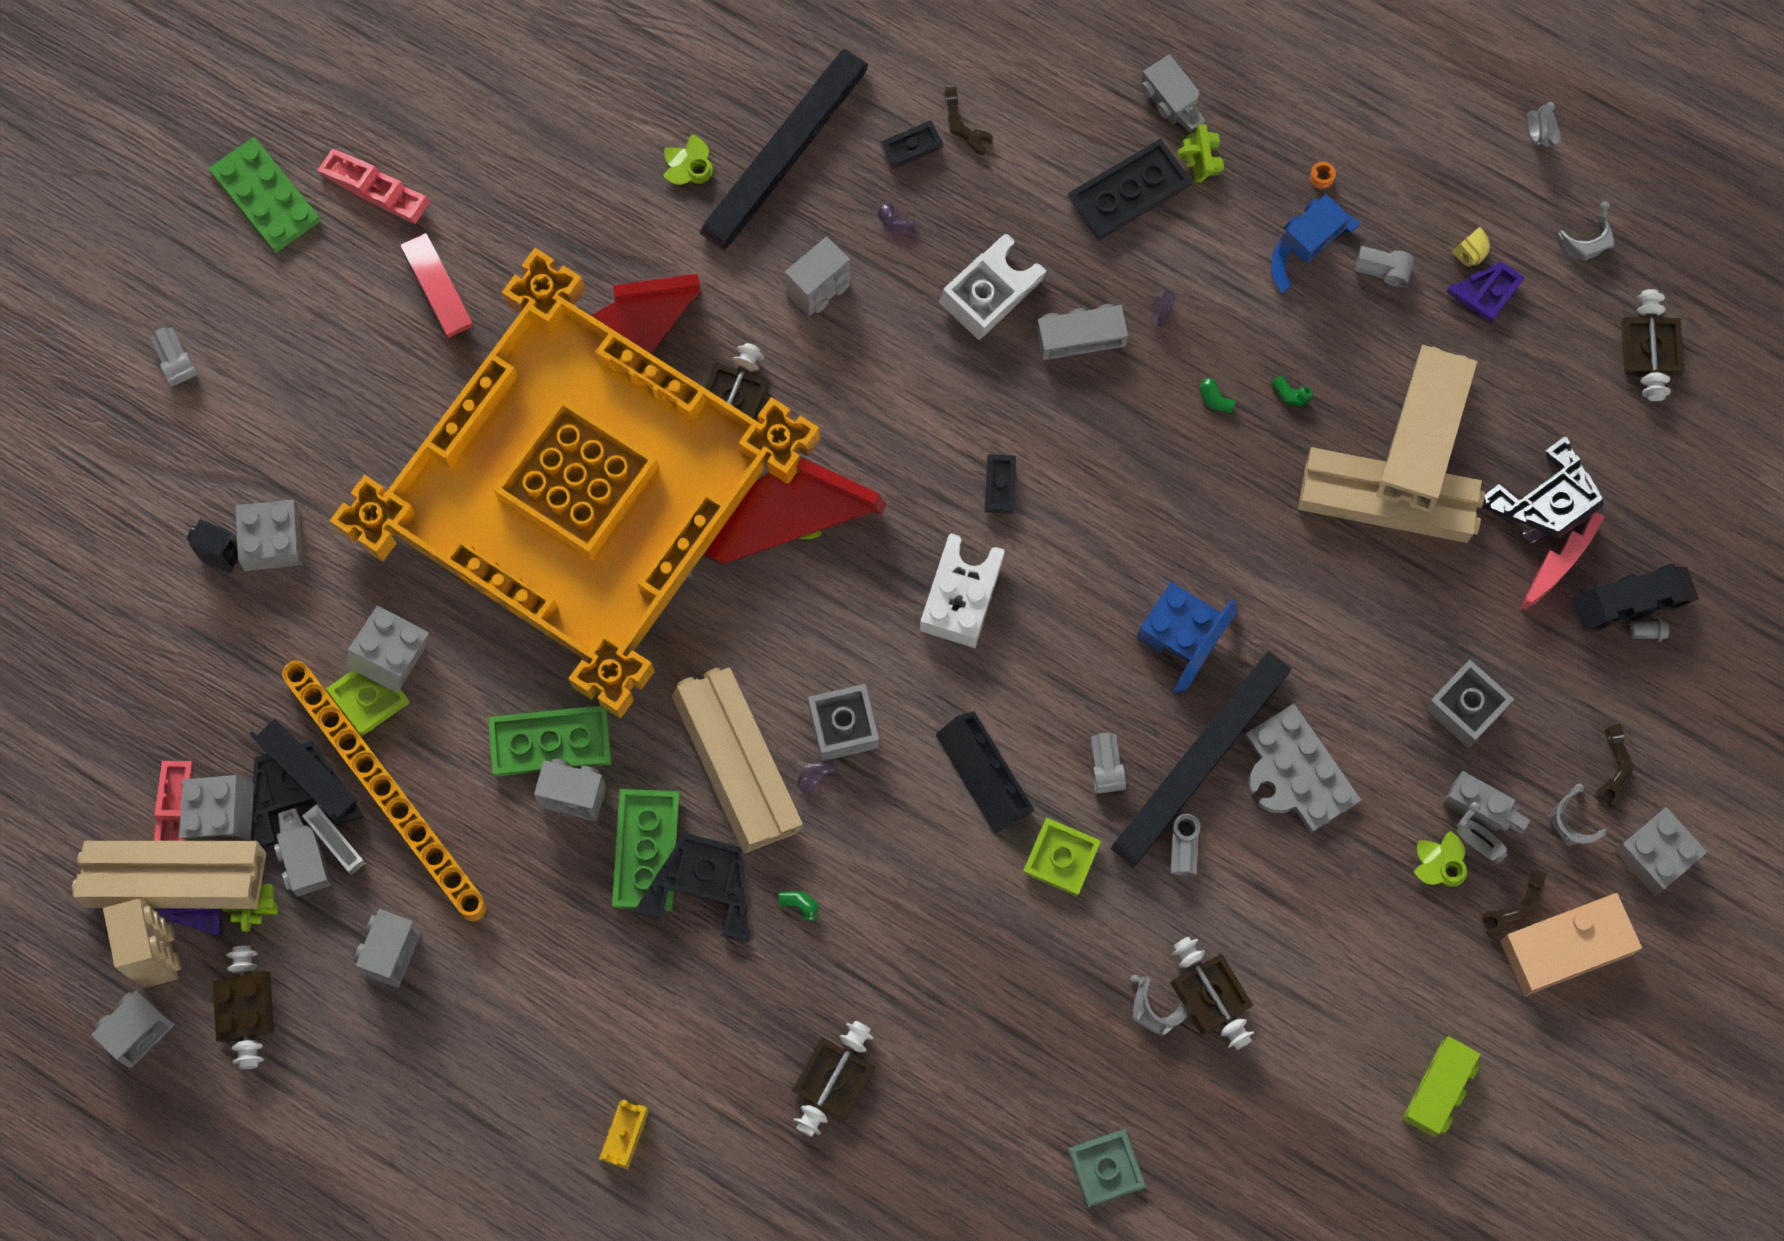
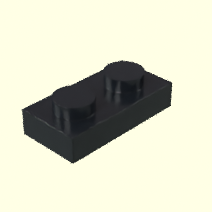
(912, 144)
(1000, 483)

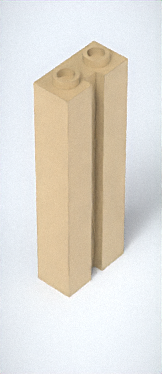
(1427, 428)
(1348, 486)
(736, 759)
(170, 874)

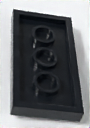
(1129, 189)

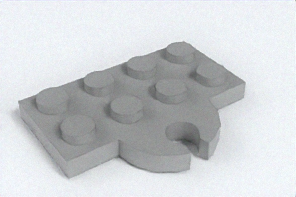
(1298, 771)

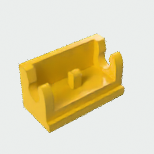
(624, 1134)

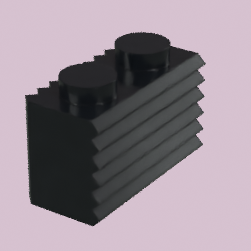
(214, 545)

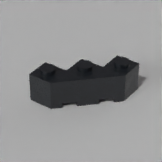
(1634, 597)

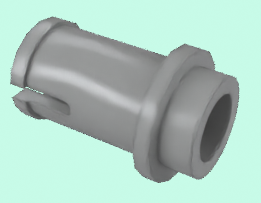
(1649, 630)

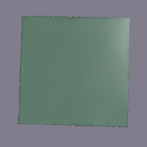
(1106, 1168)

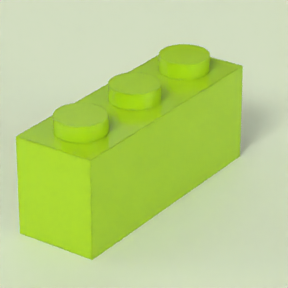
(1442, 1087)

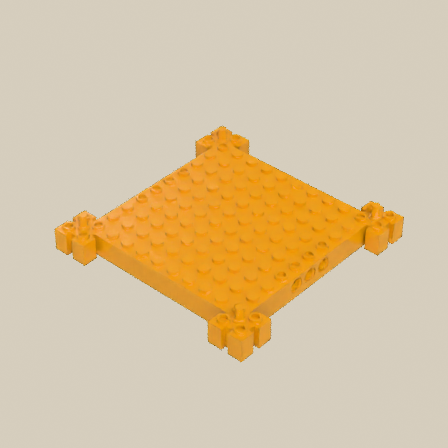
(576, 481)

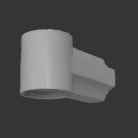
(1392, 267)
(175, 362)
(1107, 771)
(1184, 848)

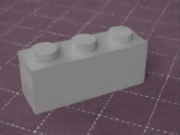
(1082, 331)

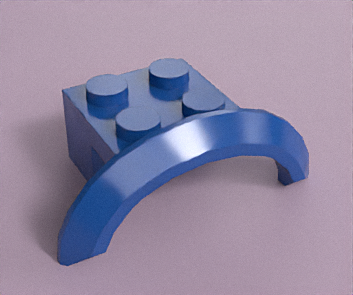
(1309, 235)
(1186, 629)

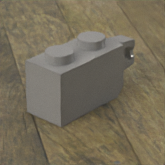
(1172, 93)
(1496, 808)
(301, 855)

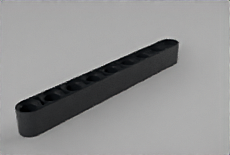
(784, 149)
(1200, 759)

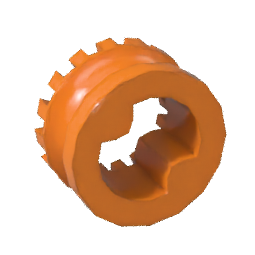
(1322, 166)

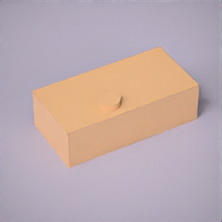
(1570, 944)

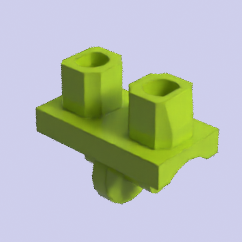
(1198, 153)
(266, 906)

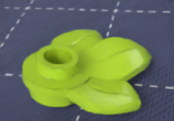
(685, 161)
(1438, 858)

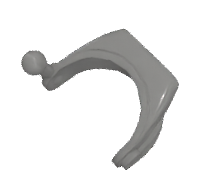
(1543, 126)
(1589, 249)
(1567, 833)
(1495, 854)
(1145, 1016)

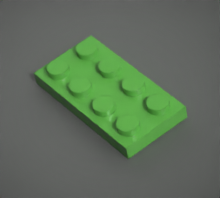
(264, 194)
(527, 739)
(644, 840)

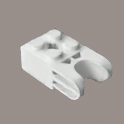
(995, 282)
(962, 586)

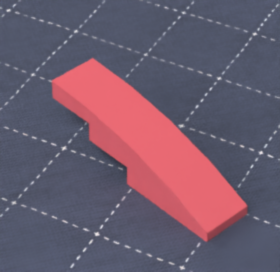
(373, 186)
(437, 285)
(1556, 565)
(170, 798)

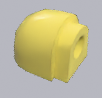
(1473, 248)

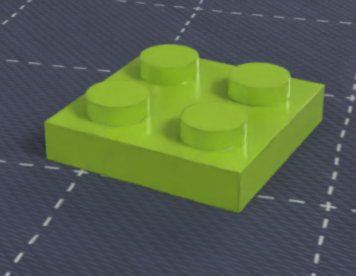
(365, 701)
(1061, 857)

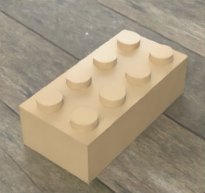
(141, 943)

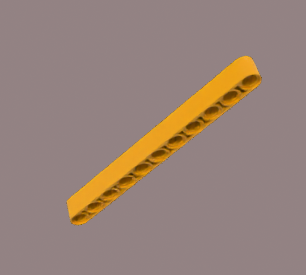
(373, 780)

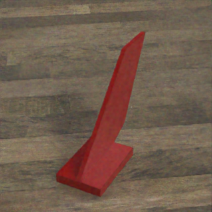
(649, 308)
(784, 512)

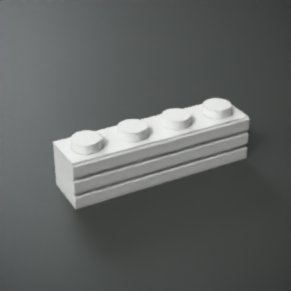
(333, 839)

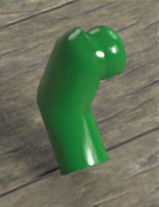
(1291, 396)
(1212, 397)
(802, 901)

